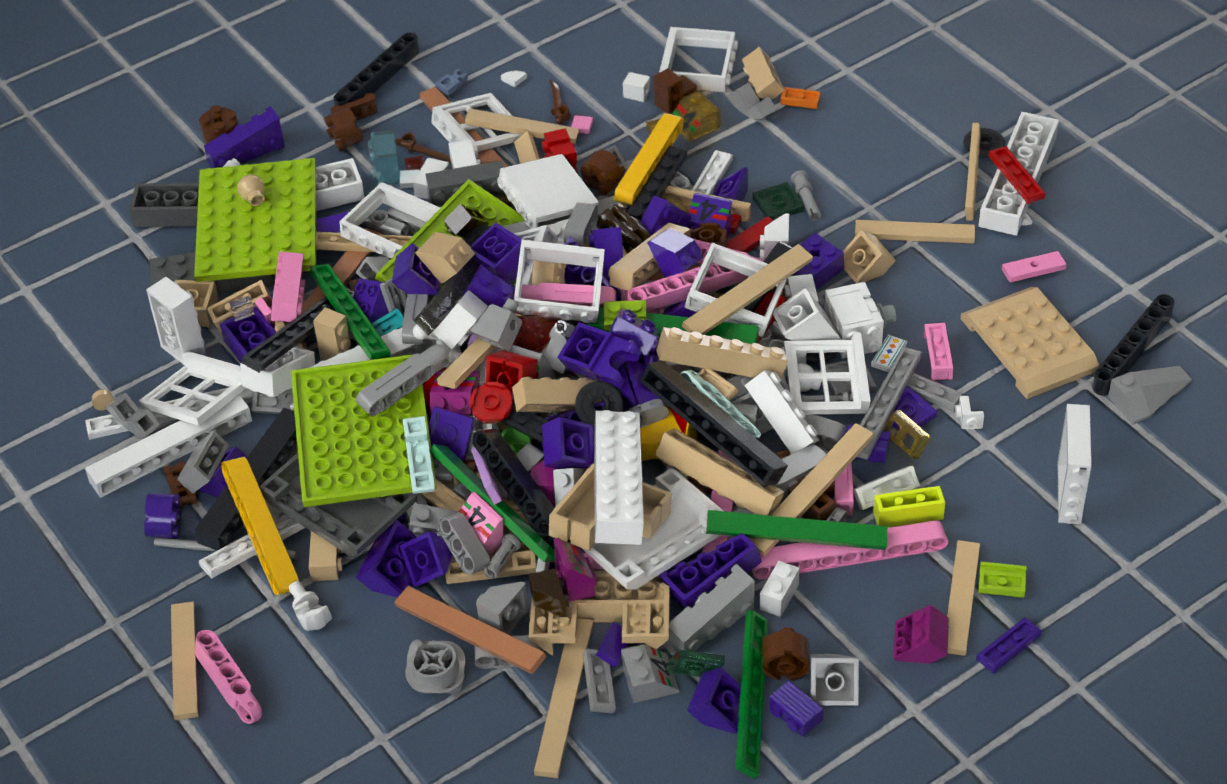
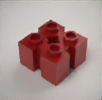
(558, 143)

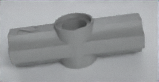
(383, 224)

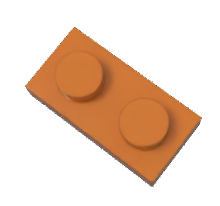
(800, 97)

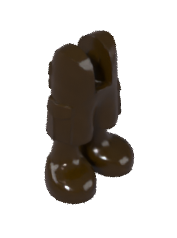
(632, 230)

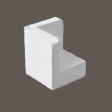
(636, 86)

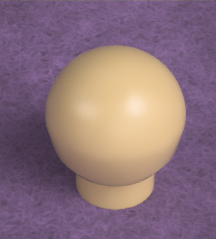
(251, 189)

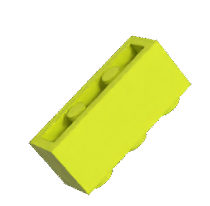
(909, 507)

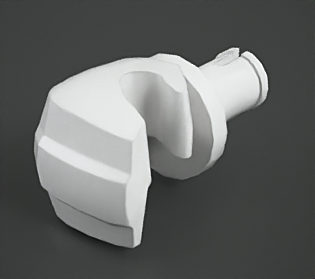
(306, 607)

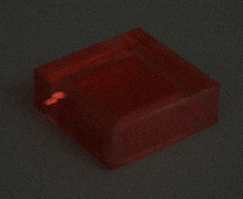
(414, 163)

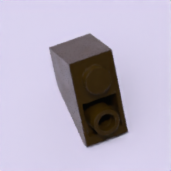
(548, 592)

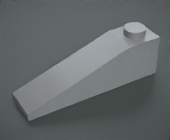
(1144, 391)

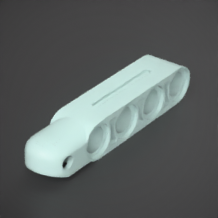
(720, 400)

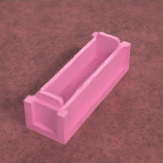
(938, 351)
(844, 490)

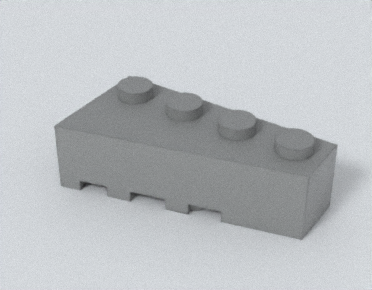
(799, 466)
(713, 611)

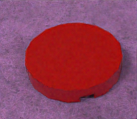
(491, 402)

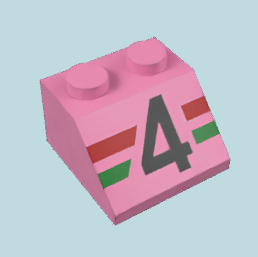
(484, 521)

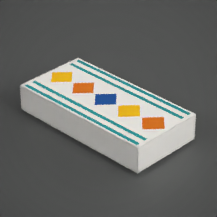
(887, 353)

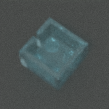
(384, 157)

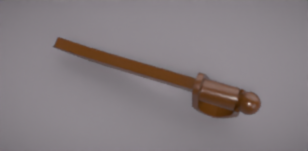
(560, 111)
(413, 146)

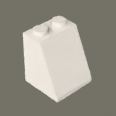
(804, 319)

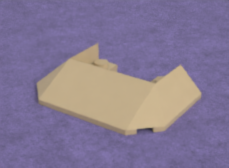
(641, 612)

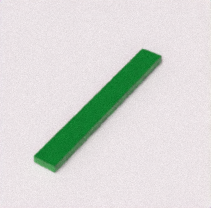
(345, 304)
(510, 518)
(796, 530)
(751, 696)

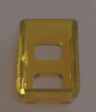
(907, 426)

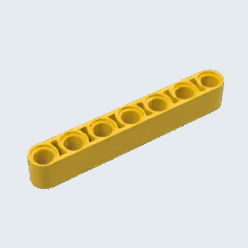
(660, 139)
(259, 524)

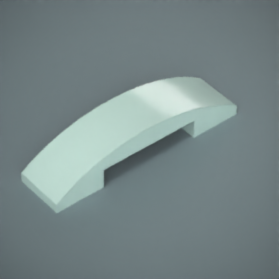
(418, 455)

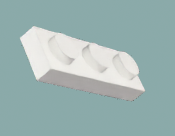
(898, 481)

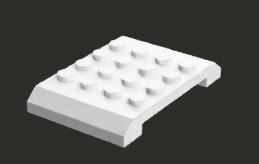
(675, 539)

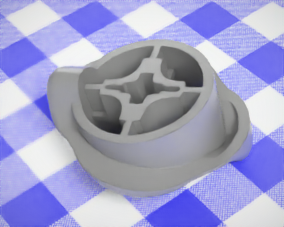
(435, 667)

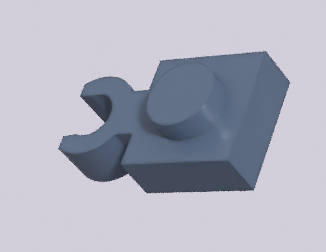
(449, 84)

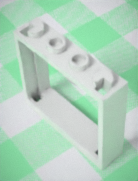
(702, 38)
(392, 197)
(566, 255)
(739, 263)
(1073, 454)

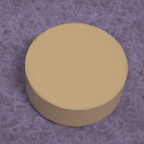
(101, 399)

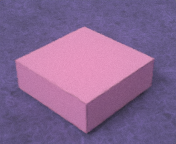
(583, 123)

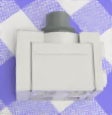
(855, 311)

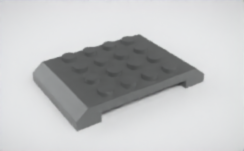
(346, 524)

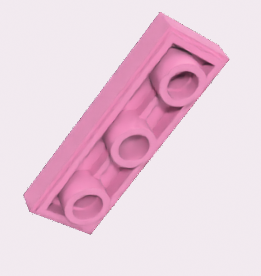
(1033, 266)

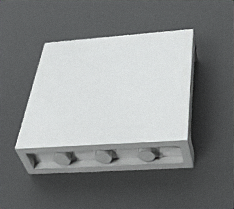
(544, 189)

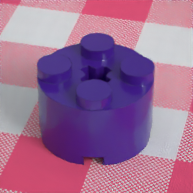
(162, 515)

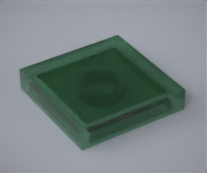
(778, 201)
(693, 663)

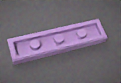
(487, 477)

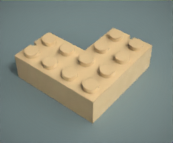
(575, 514)

